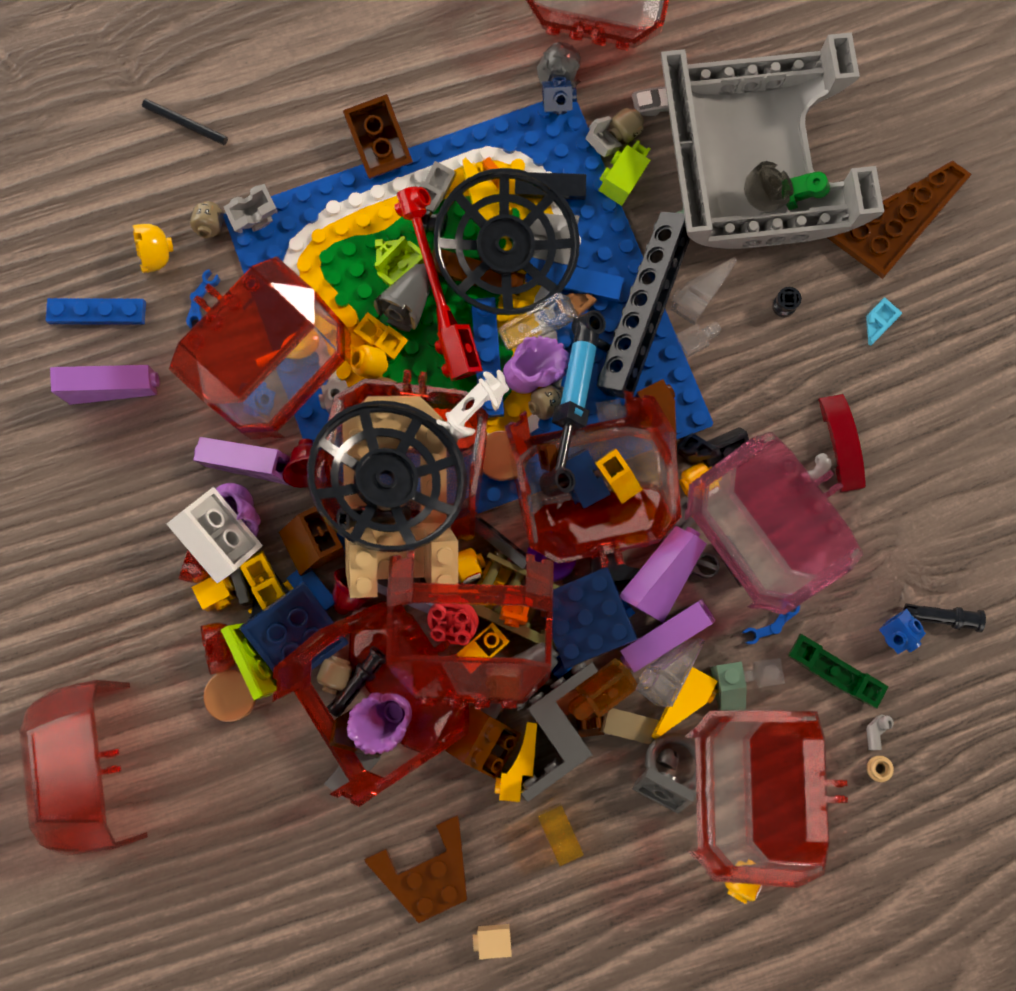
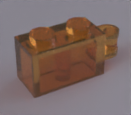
(603, 690)

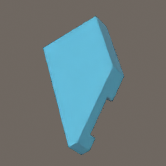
(881, 319)

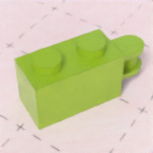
(625, 172)

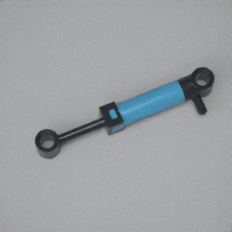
(571, 412)

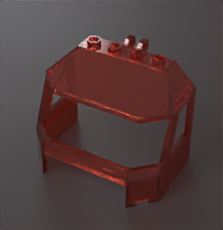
(468, 678)
(430, 727)

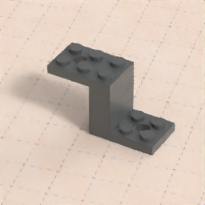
(558, 731)

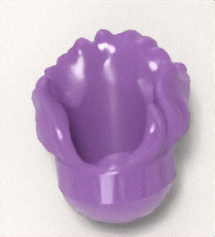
(536, 364)
(242, 503)
(379, 722)

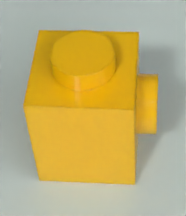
(213, 594)

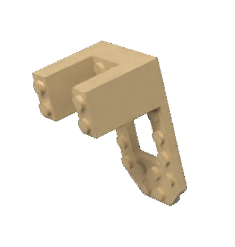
(434, 561)

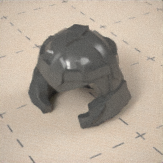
(559, 61)

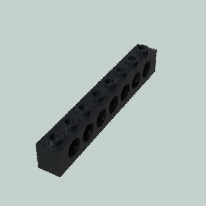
(645, 306)

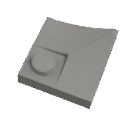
(561, 232)

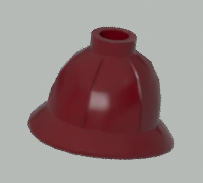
(296, 470)
(341, 594)

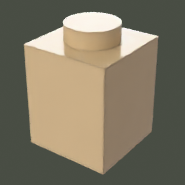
(493, 941)

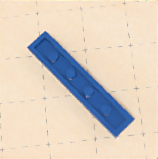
(487, 347)

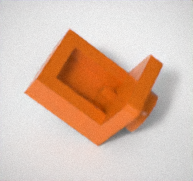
(514, 615)

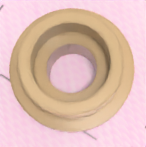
(887, 766)

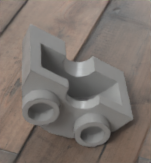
(252, 211)

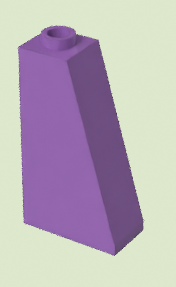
(103, 383)
(242, 459)
(665, 573)
(667, 636)

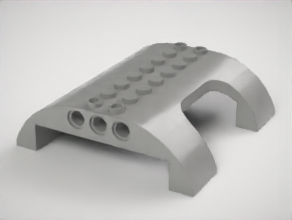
(755, 112)

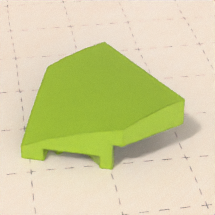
(395, 258)

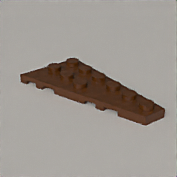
(904, 219)

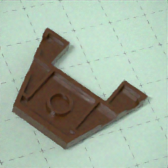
(431, 885)

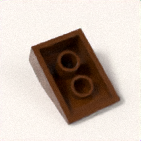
(377, 136)

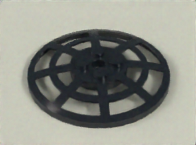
(511, 228)
(389, 462)

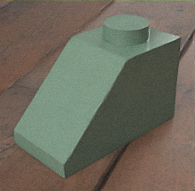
(730, 686)

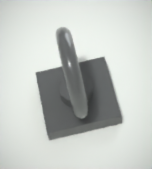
(663, 786)

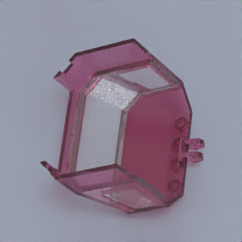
(773, 524)

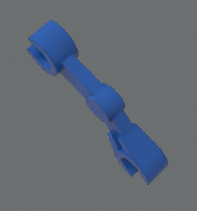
(195, 310)
(774, 628)

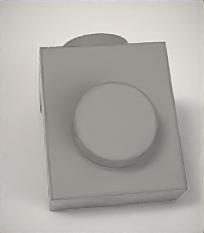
(601, 139)

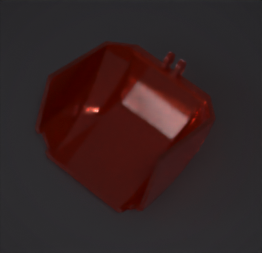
(65, 771)

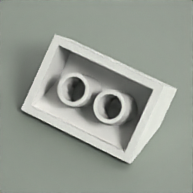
(214, 535)

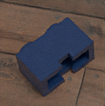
(587, 487)

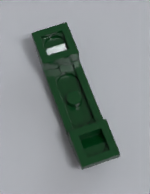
(837, 672)

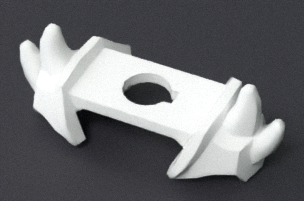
(485, 390)

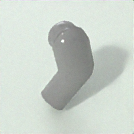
(822, 467)
(876, 729)

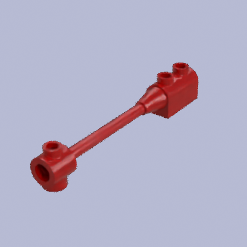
(454, 339)

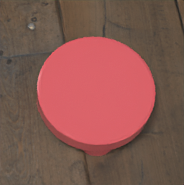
(452, 623)

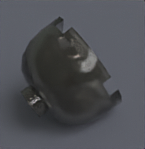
(767, 187)

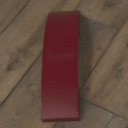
(845, 442)

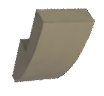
(629, 725)

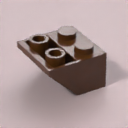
(310, 541)
(486, 745)

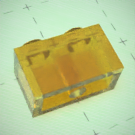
(560, 834)

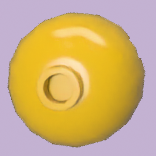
(151, 247)

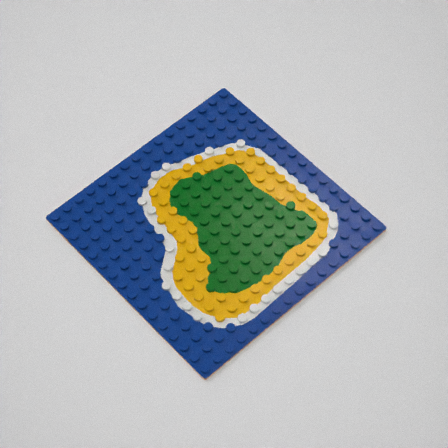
(330, 236)

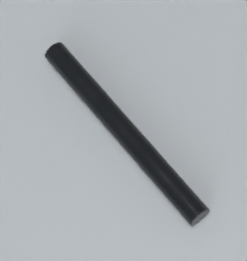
(185, 122)

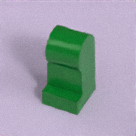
(808, 186)

